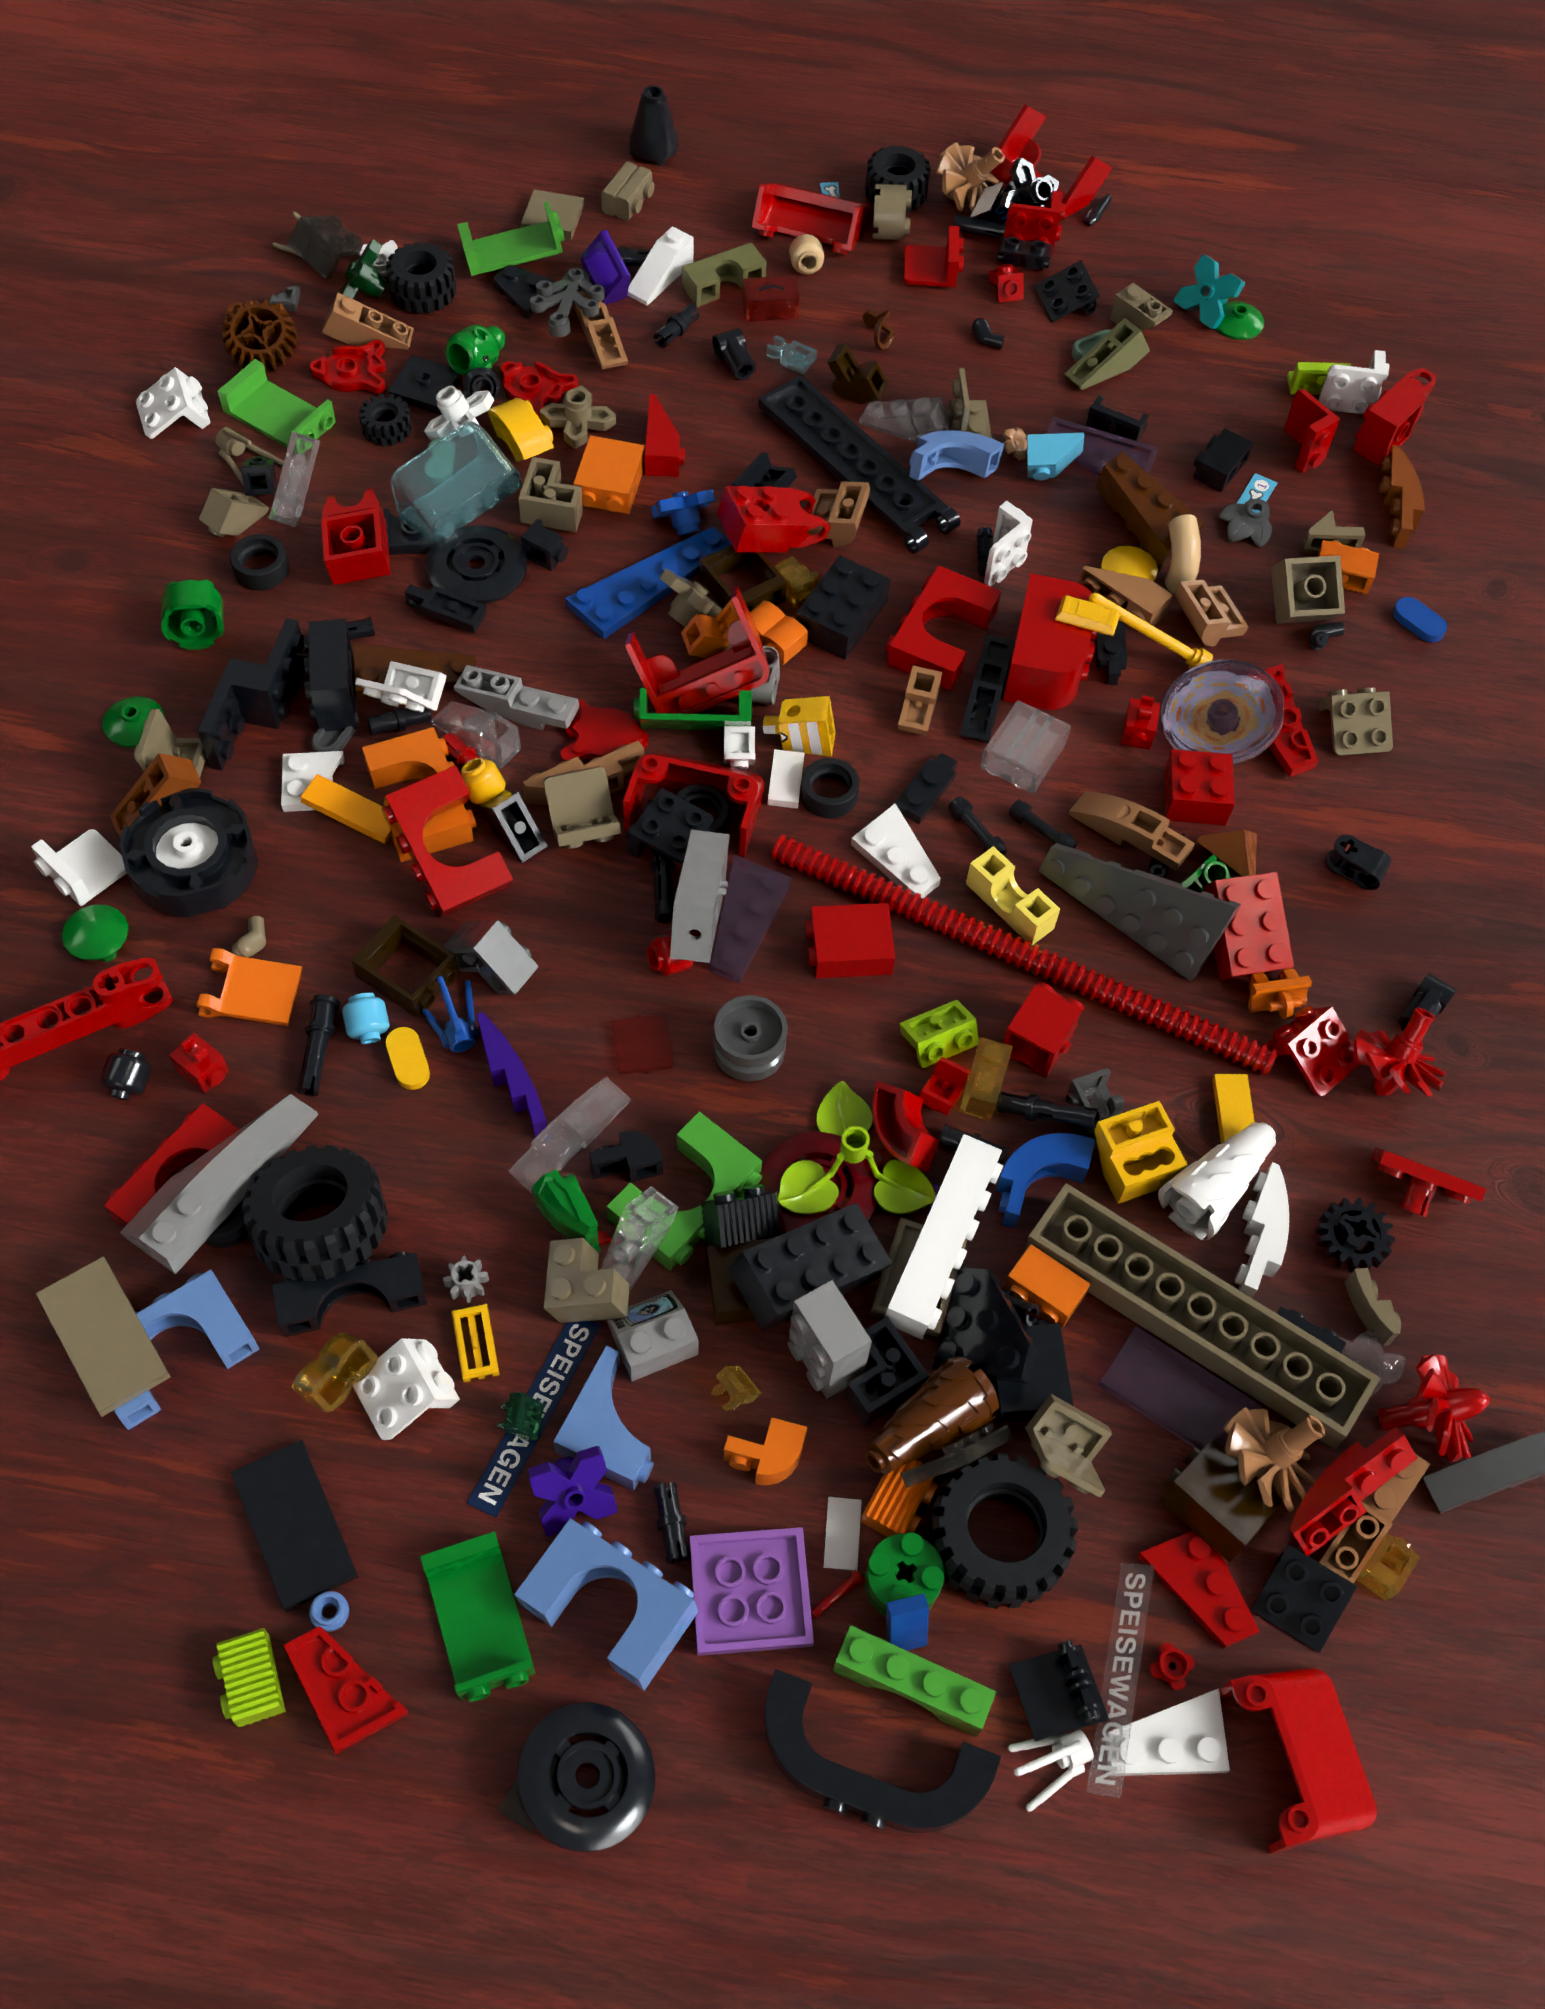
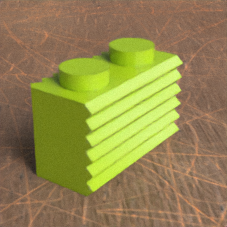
(249, 1678)

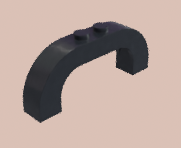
(858, 1793)

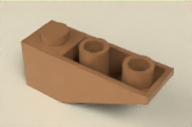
(359, 324)
(1130, 592)

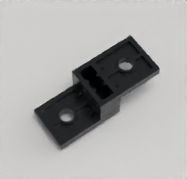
(253, 695)

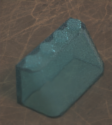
(453, 482)

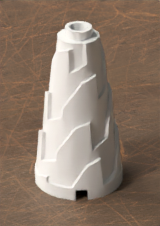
(1215, 1183)

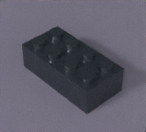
(799, 1261)

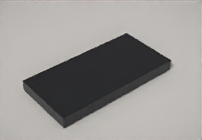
(294, 1525)

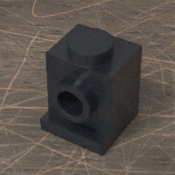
(259, 471)
(543, 546)

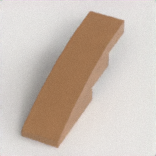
(602, 336)

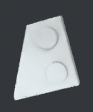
(300, 770)

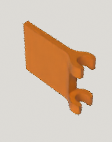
(252, 989)

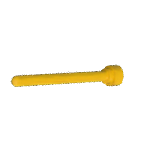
(1193, 656)

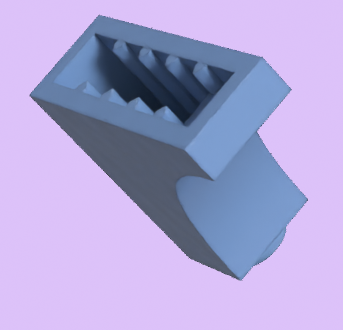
(596, 1423)

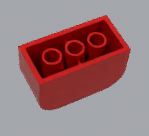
(1048, 653)

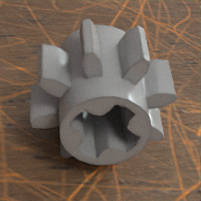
(466, 1270)

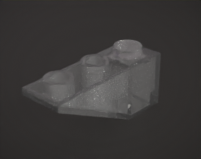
(907, 417)
(482, 729)
(639, 1234)

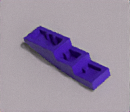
(508, 1069)

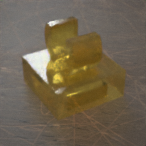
(738, 1385)

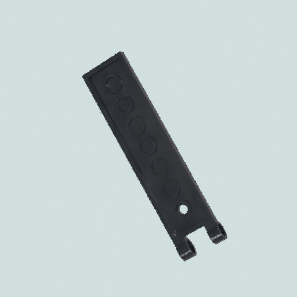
(857, 458)

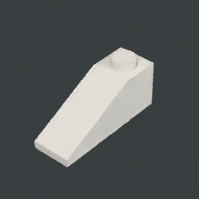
(662, 265)

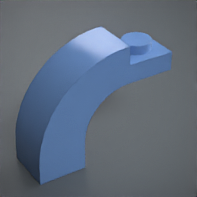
(955, 450)

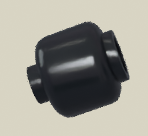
(125, 1074)

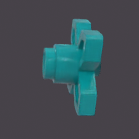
(1209, 292)

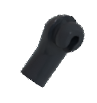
(984, 334)
(1322, 632)

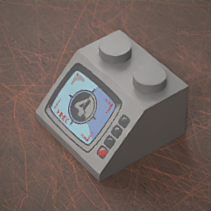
(654, 1335)

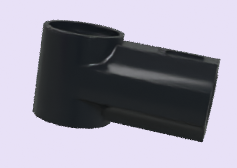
(732, 348)
(1430, 995)

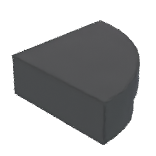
(288, 298)

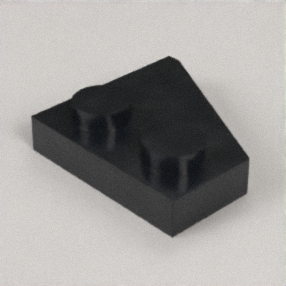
(518, 287)

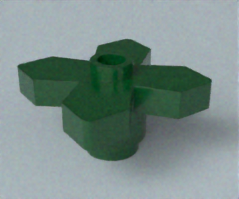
(362, 276)

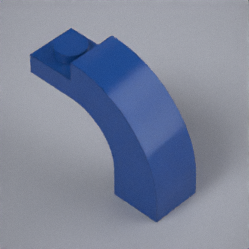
(1045, 1156)

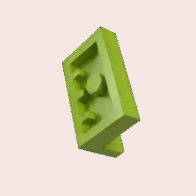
(1309, 376)
(941, 1032)

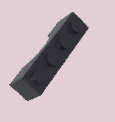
(394, 1280)

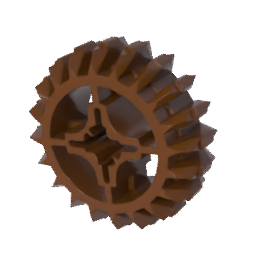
(271, 323)

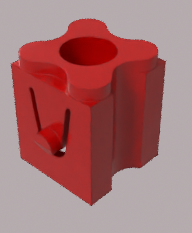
(1043, 1028)

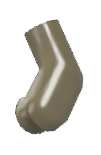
(253, 940)

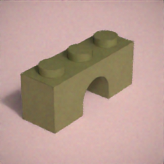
(703, 277)

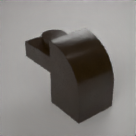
(856, 382)

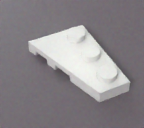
(1180, 1740)

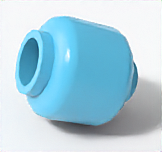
(365, 1018)

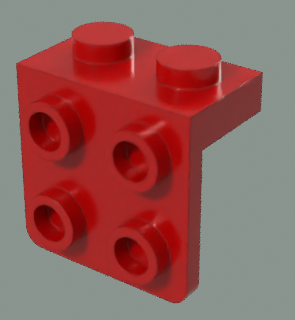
(1036, 222)
(934, 263)
(1312, 427)
(1317, 1046)

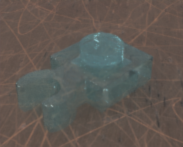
(793, 355)

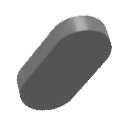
(332, 740)

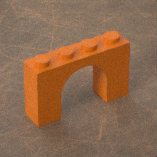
(419, 757)

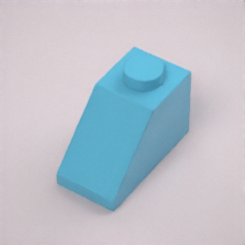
(1051, 453)

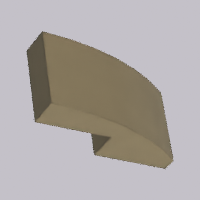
(1373, 1313)

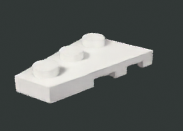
(897, 852)

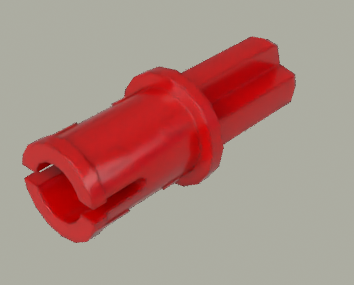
(459, 750)

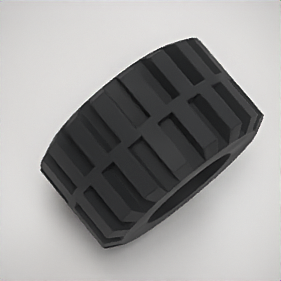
(898, 167)
(421, 277)

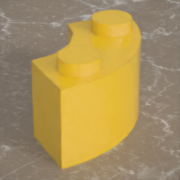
(520, 428)

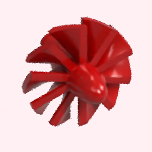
(1399, 1059)
(1439, 1406)

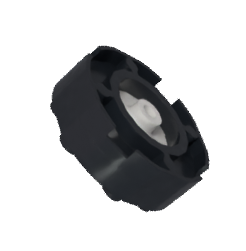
(189, 853)

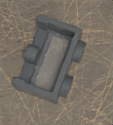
(1093, 1093)

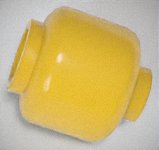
(482, 780)

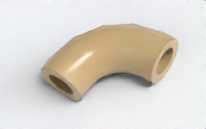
(1184, 551)

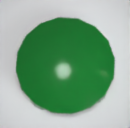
(95, 933)

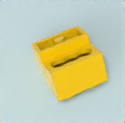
(1138, 1151)

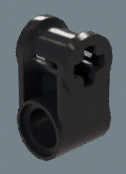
(1360, 863)

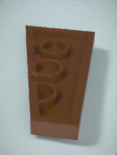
(373, 663)

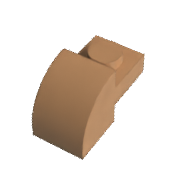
(920, 700)

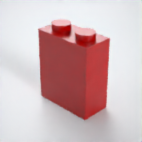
(850, 940)

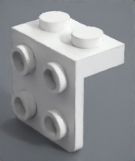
(1354, 388)
(169, 400)
(1009, 542)
(407, 686)
(82, 866)
(404, 1386)

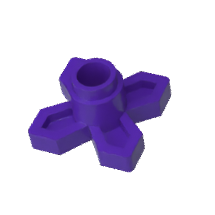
(572, 1486)

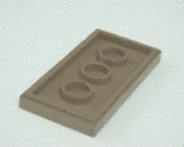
(103, 1336)

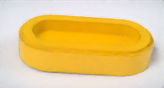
(407, 1058)

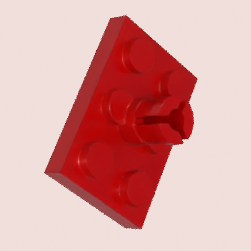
(1424, 1182)

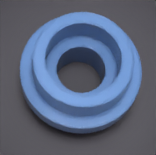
(323, 1601)

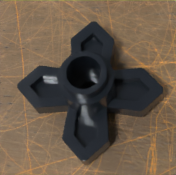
(1028, 189)

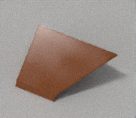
(1234, 848)

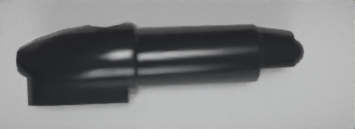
(1095, 214)

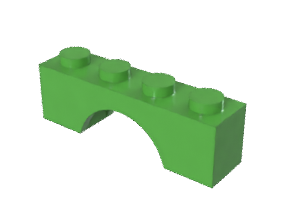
(893, 1669)

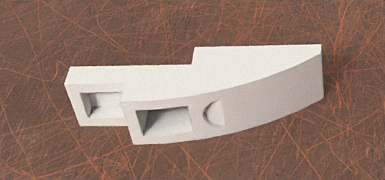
(1268, 1229)

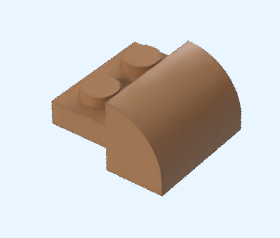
(841, 510)
(1210, 611)

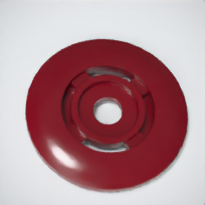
(822, 1149)

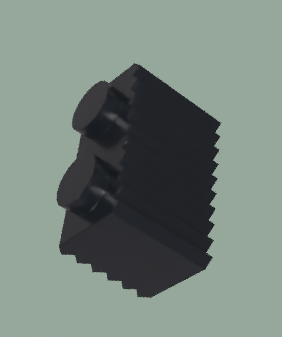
(1222, 460)
(741, 1217)

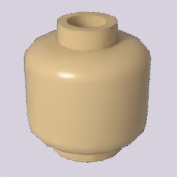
(806, 254)

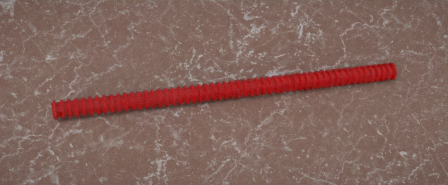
(1024, 954)

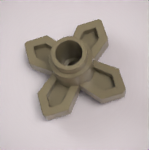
(577, 416)
(690, 598)

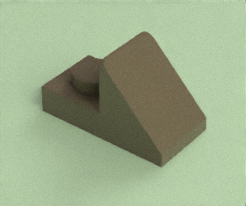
(1327, 530)

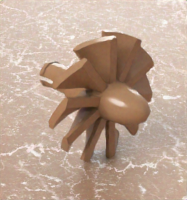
(966, 173)
(1271, 1452)

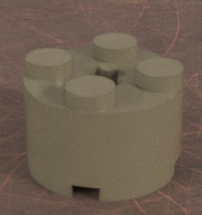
(891, 211)

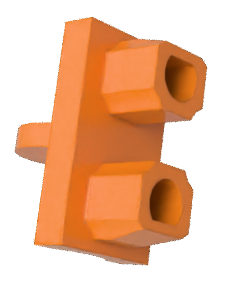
(1278, 995)

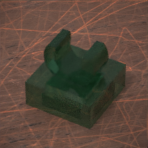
(522, 1416)

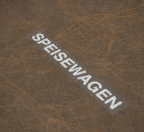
(1121, 1680)

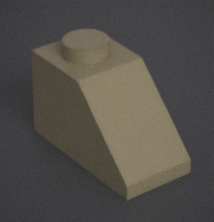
(231, 512)

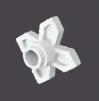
(457, 411)

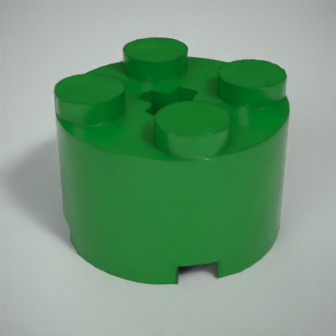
(192, 613)
(907, 1555)

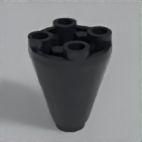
(653, 129)

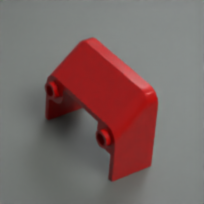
(1019, 144)
(710, 679)
(679, 772)

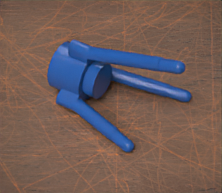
(458, 1033)

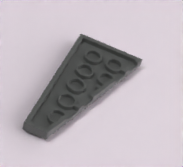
(1151, 910)

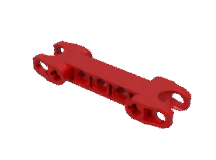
(111, 1000)

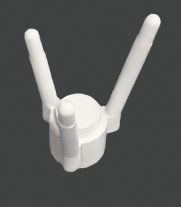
(1069, 1751)

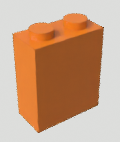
(610, 474)

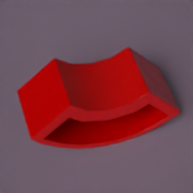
(901, 1126)

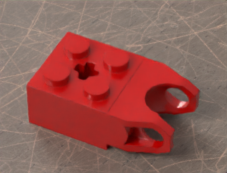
(1393, 416)
(769, 519)
(355, 540)

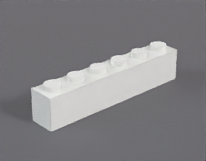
(942, 1237)

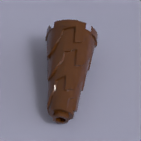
(938, 1412)

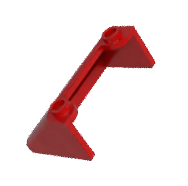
(811, 213)
(1318, 1752)

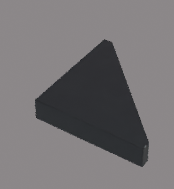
(404, 537)

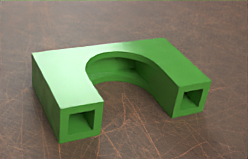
(726, 1164)

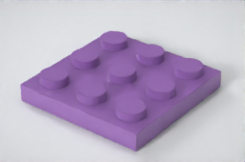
(751, 1591)

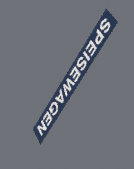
(548, 1389)

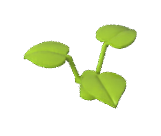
(809, 1191)

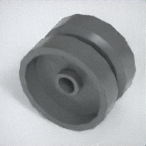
(750, 1038)

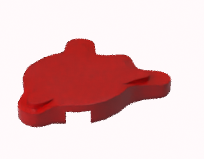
(352, 368)
(535, 383)
(600, 732)

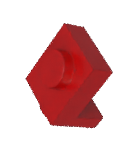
(1008, 282)
(944, 1086)

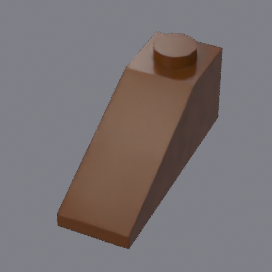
(162, 778)

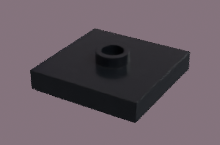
(421, 382)

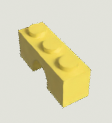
(994, 882)

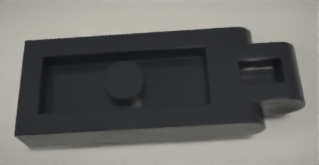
(927, 788)

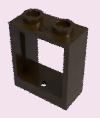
(725, 560)
(384, 945)

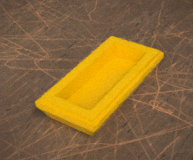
(1088, 615)

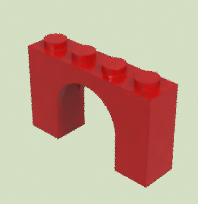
(941, 596)
(447, 886)
(197, 1135)

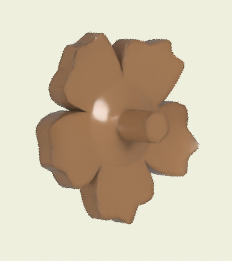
(1015, 443)

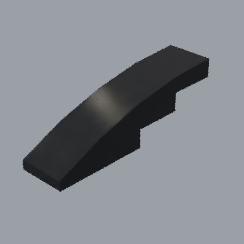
(987, 688)

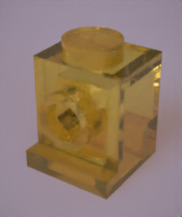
(799, 580)
(1400, 1558)

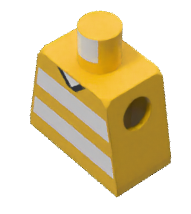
(804, 725)

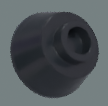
(481, 380)

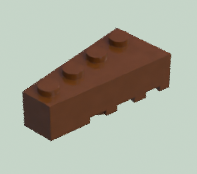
(1142, 505)

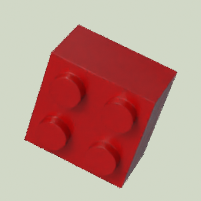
(1199, 787)

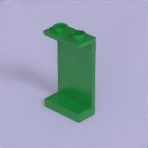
(692, 721)
(478, 1617)

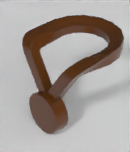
(873, 320)

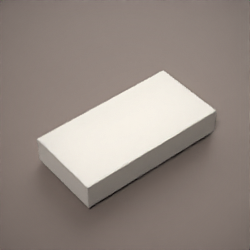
(785, 779)

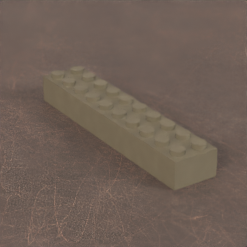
(1204, 1316)

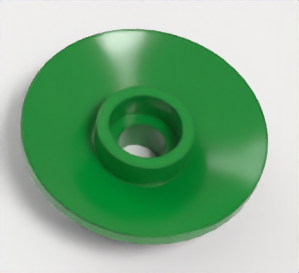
(1240, 321)
(126, 718)

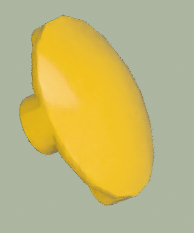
(1130, 561)

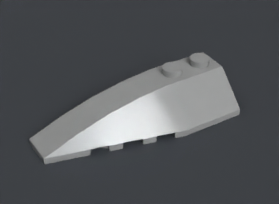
(212, 1186)

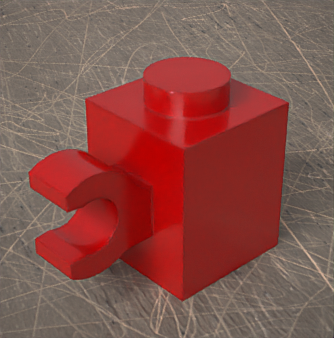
(1140, 722)
(199, 1063)

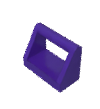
(606, 268)

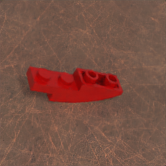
(1338, 1492)

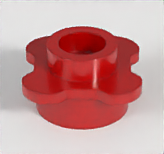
(1182, 1661)

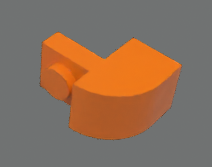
(708, 635)
(775, 1458)

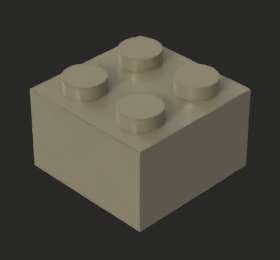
(1308, 589)

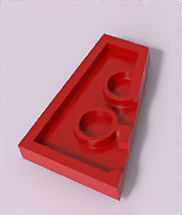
(339, 1691)

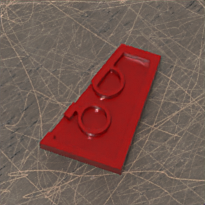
(1204, 1585)

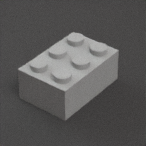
(828, 1339)

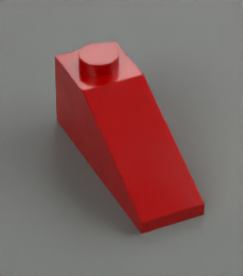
(662, 443)

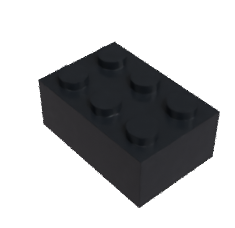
(843, 606)
(331, 675)

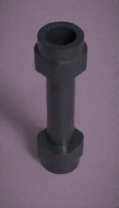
(962, 810)
(1022, 813)

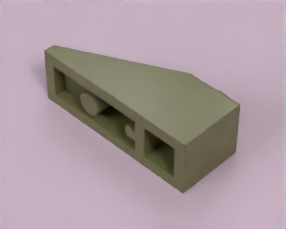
(1110, 356)

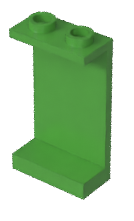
(513, 246)
(272, 409)

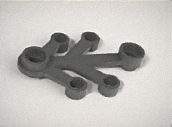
(573, 281)

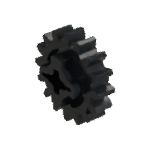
(1372, 1234)

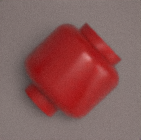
(659, 956)

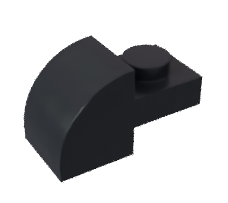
(635, 1154)

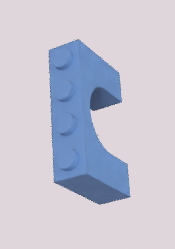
(195, 1305)
(581, 1557)

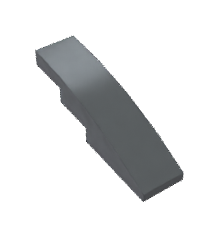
(1488, 1473)

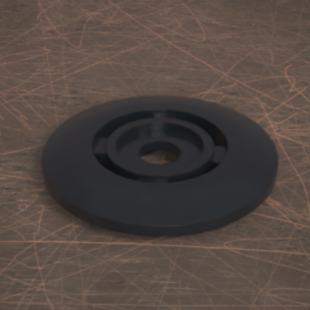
(500, 575)
(549, 1782)

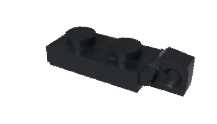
(446, 607)
(1112, 653)

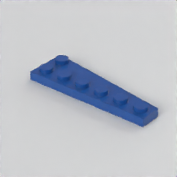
(633, 590)

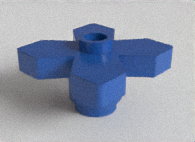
(683, 510)

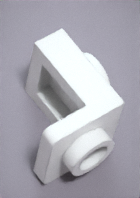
(739, 746)

